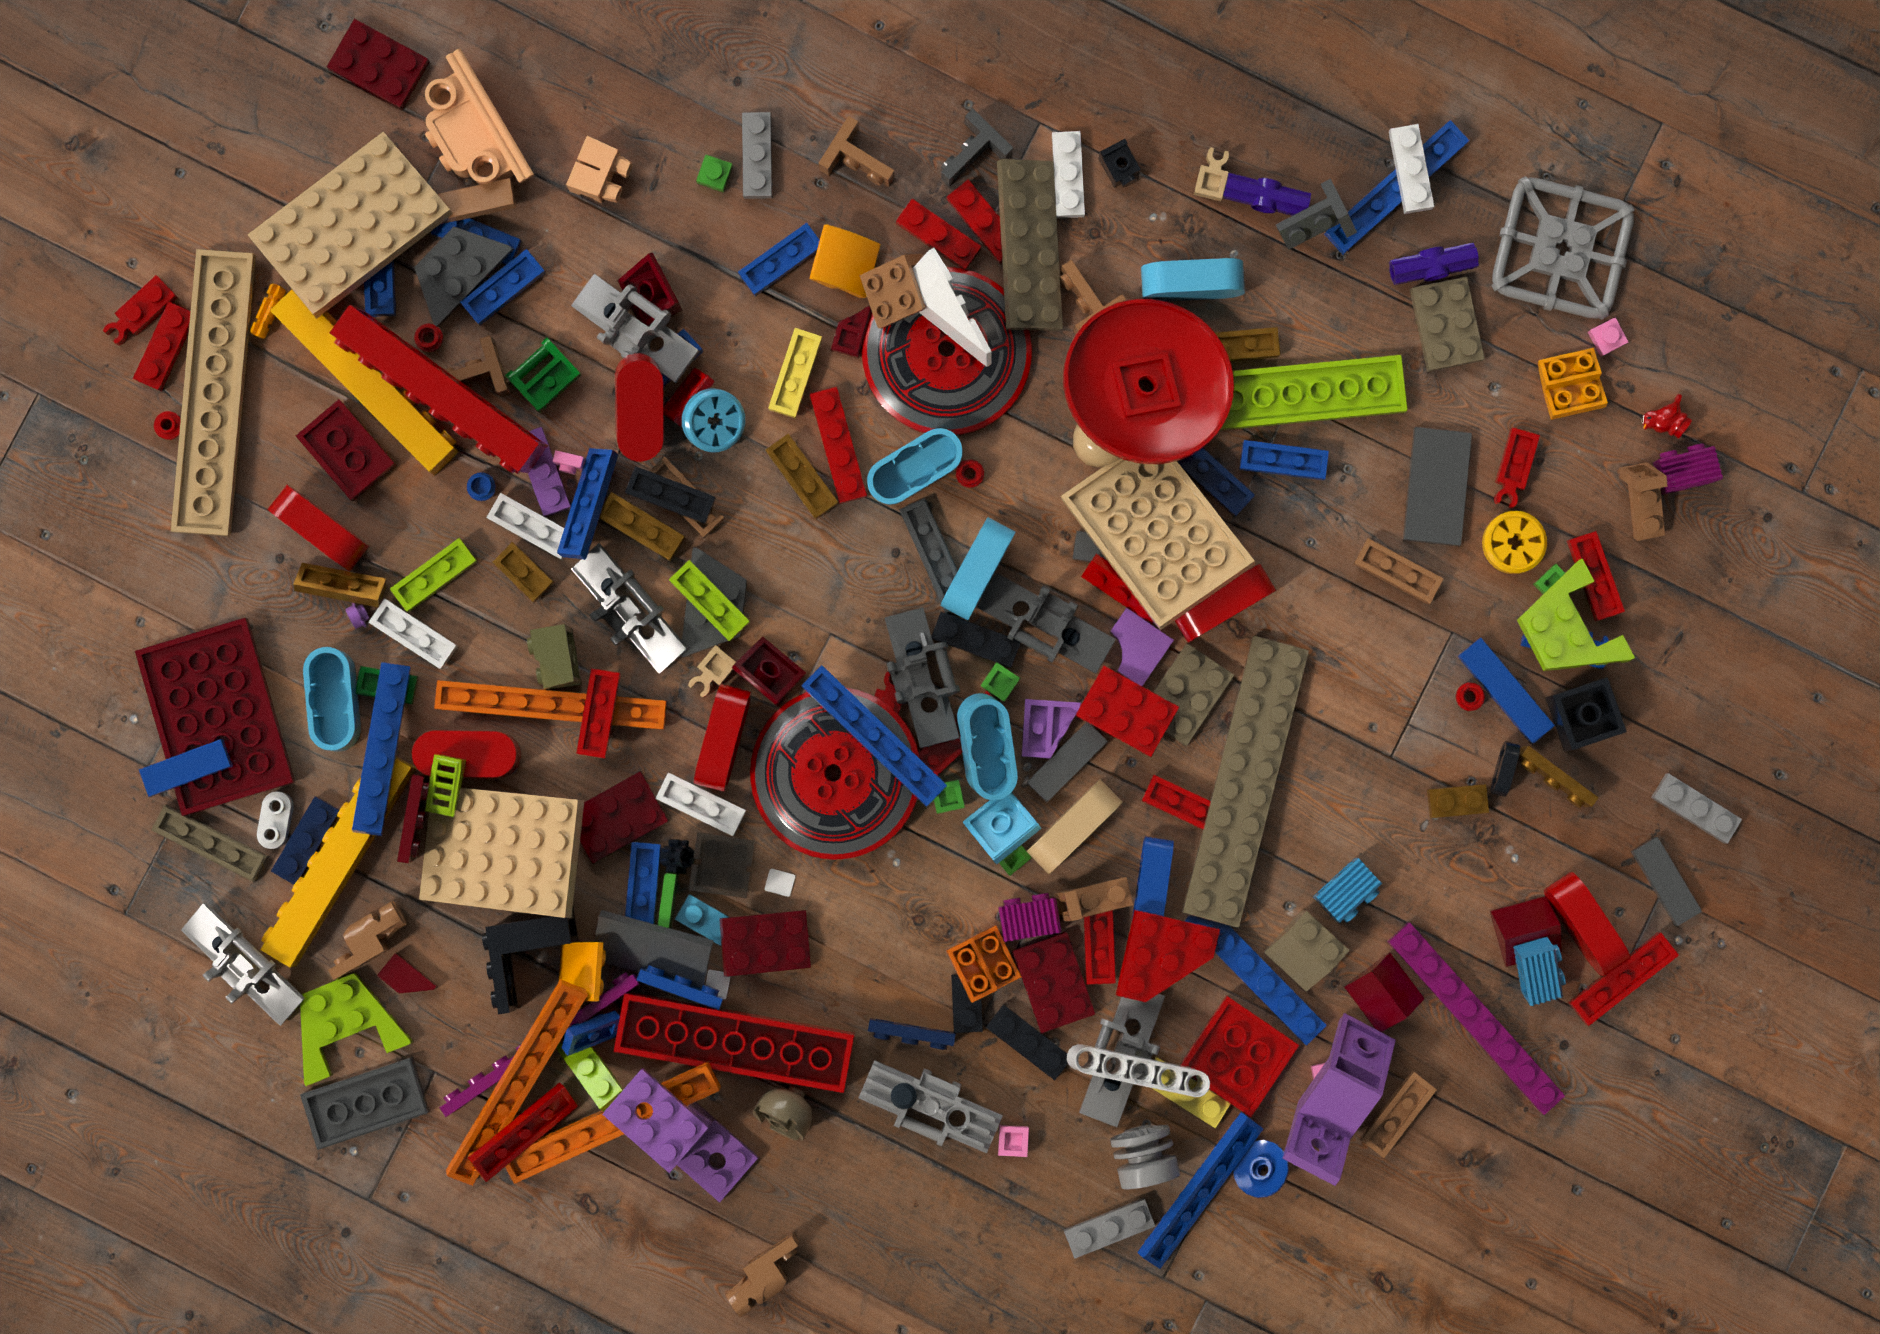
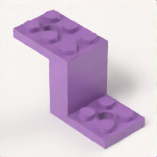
(1339, 1099)
(680, 1135)

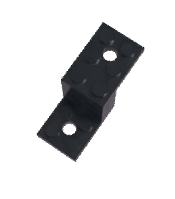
(515, 937)

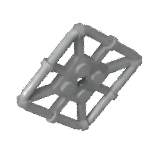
(1577, 236)

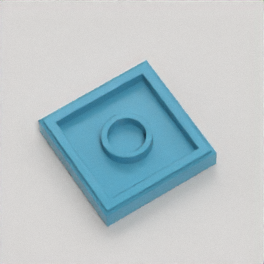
(1001, 826)

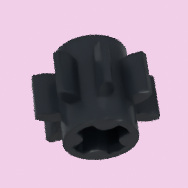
(677, 856)

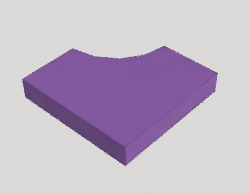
(1140, 646)

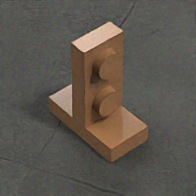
(853, 156)
(1087, 300)
(477, 370)
(1645, 499)
(1093, 899)

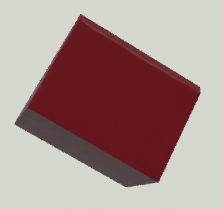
(652, 285)
(769, 671)
(1523, 924)
(1384, 993)

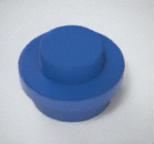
(481, 486)

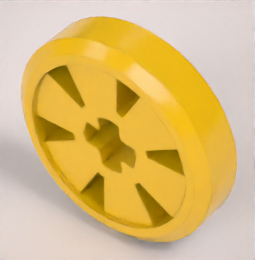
(1524, 557)

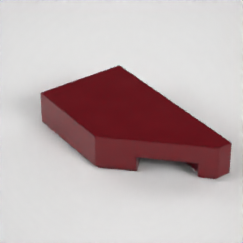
(850, 333)
(404, 976)

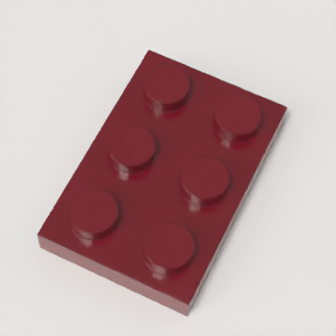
(378, 64)
(345, 450)
(619, 817)
(413, 819)
(765, 943)
(1053, 982)

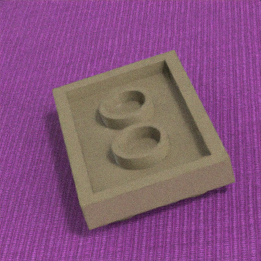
(1447, 324)
(1194, 686)

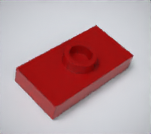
(694, 383)

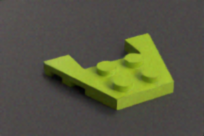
(1560, 634)
(338, 1012)

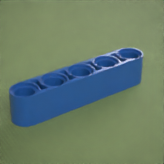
(1153, 875)

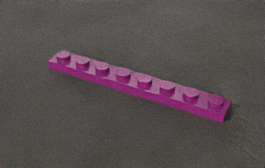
(1476, 1018)
(481, 1083)

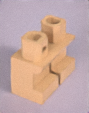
(595, 170)

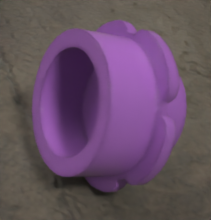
(357, 615)

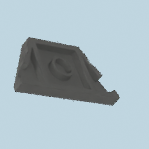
(457, 269)
(697, 629)

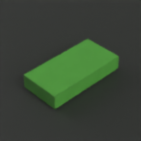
(668, 900)

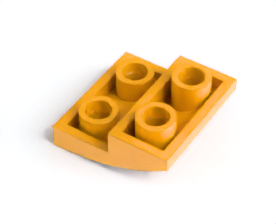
(842, 260)
(1572, 383)
(582, 966)

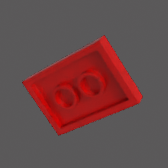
(1127, 711)

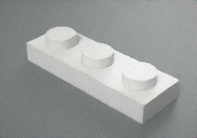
(1411, 169)
(1068, 174)
(527, 524)
(413, 634)
(701, 804)

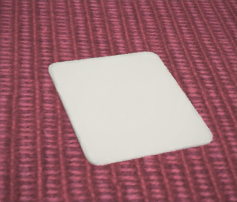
(779, 882)
(718, 981)

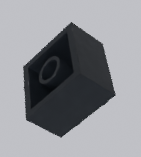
(1586, 714)

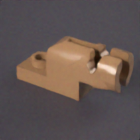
(367, 939)
(764, 1276)

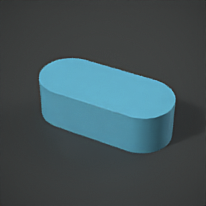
(1193, 279)
(914, 466)
(977, 568)
(331, 699)
(987, 746)

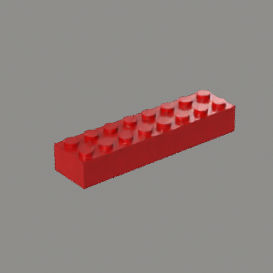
(434, 386)
(734, 1042)

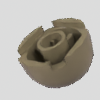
(785, 1111)

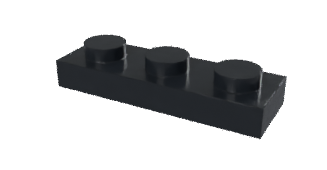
(670, 495)
(975, 639)
(1028, 1042)

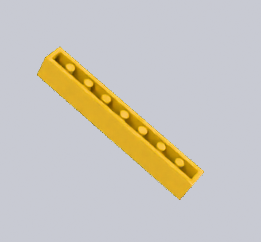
(381, 399)
(326, 878)

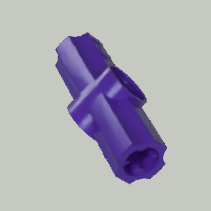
(1265, 195)
(1433, 263)

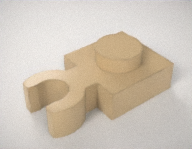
(1212, 179)
(715, 667)

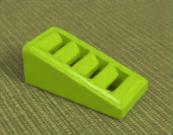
(457, 777)

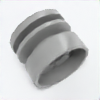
(1145, 1156)

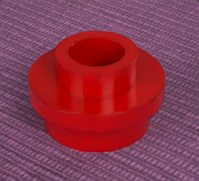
(421, 333)
(174, 431)
(976, 467)
(1478, 693)

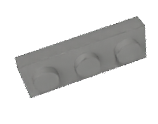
(757, 155)
(1696, 808)
(1109, 1228)

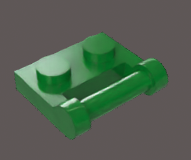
(549, 381)

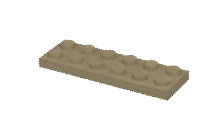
(1029, 245)

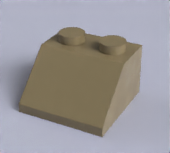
(1306, 950)

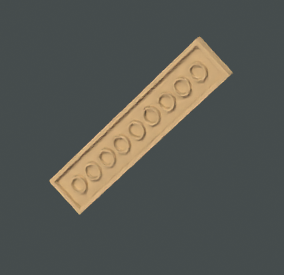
(213, 393)

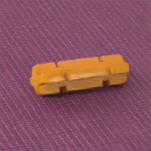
(264, 315)

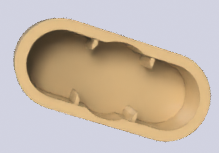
(1074, 826)

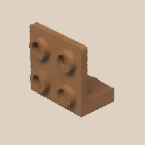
(893, 290)

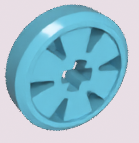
(705, 405)

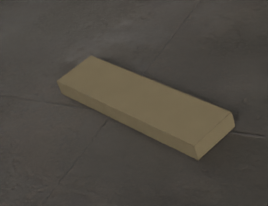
(210, 843)

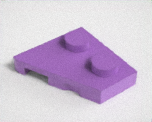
(1045, 726)

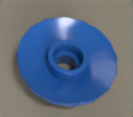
(1248, 1170)

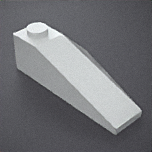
(946, 309)

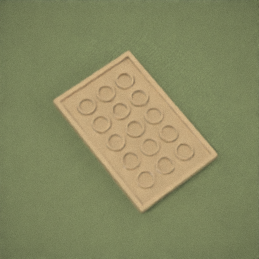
(350, 224)
(1158, 535)
(504, 852)

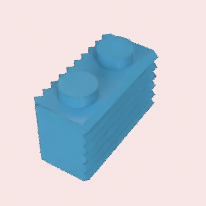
(1348, 890)
(1539, 971)

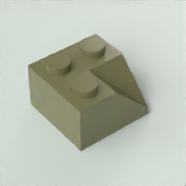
(557, 656)

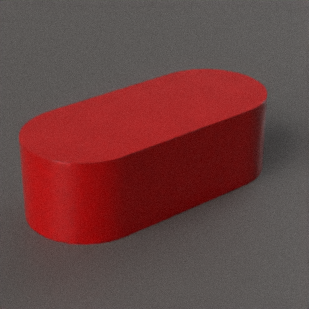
(639, 407)
(318, 527)
(1226, 602)
(722, 737)
(486, 752)
(1587, 924)

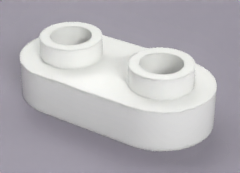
(275, 820)

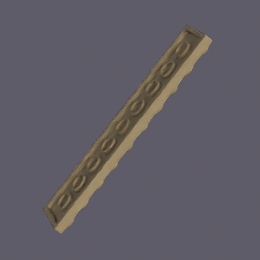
(1245, 782)

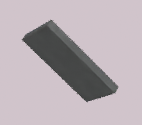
(1437, 486)
(637, 944)
(364, 1103)

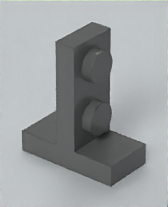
(974, 146)
(1317, 219)

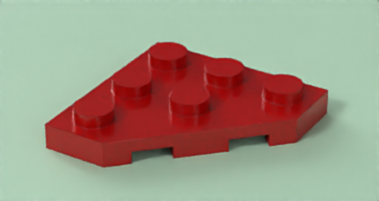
(1162, 953)

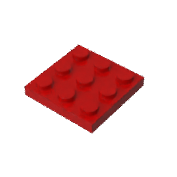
(1239, 1055)

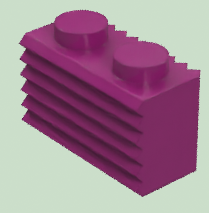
(1689, 469)
(1029, 918)

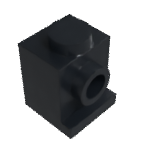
(1117, 175)

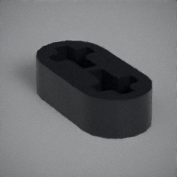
(1505, 769)

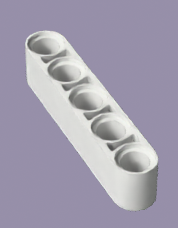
(1151, 1070)

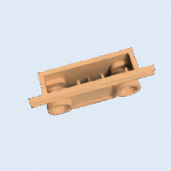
(470, 128)

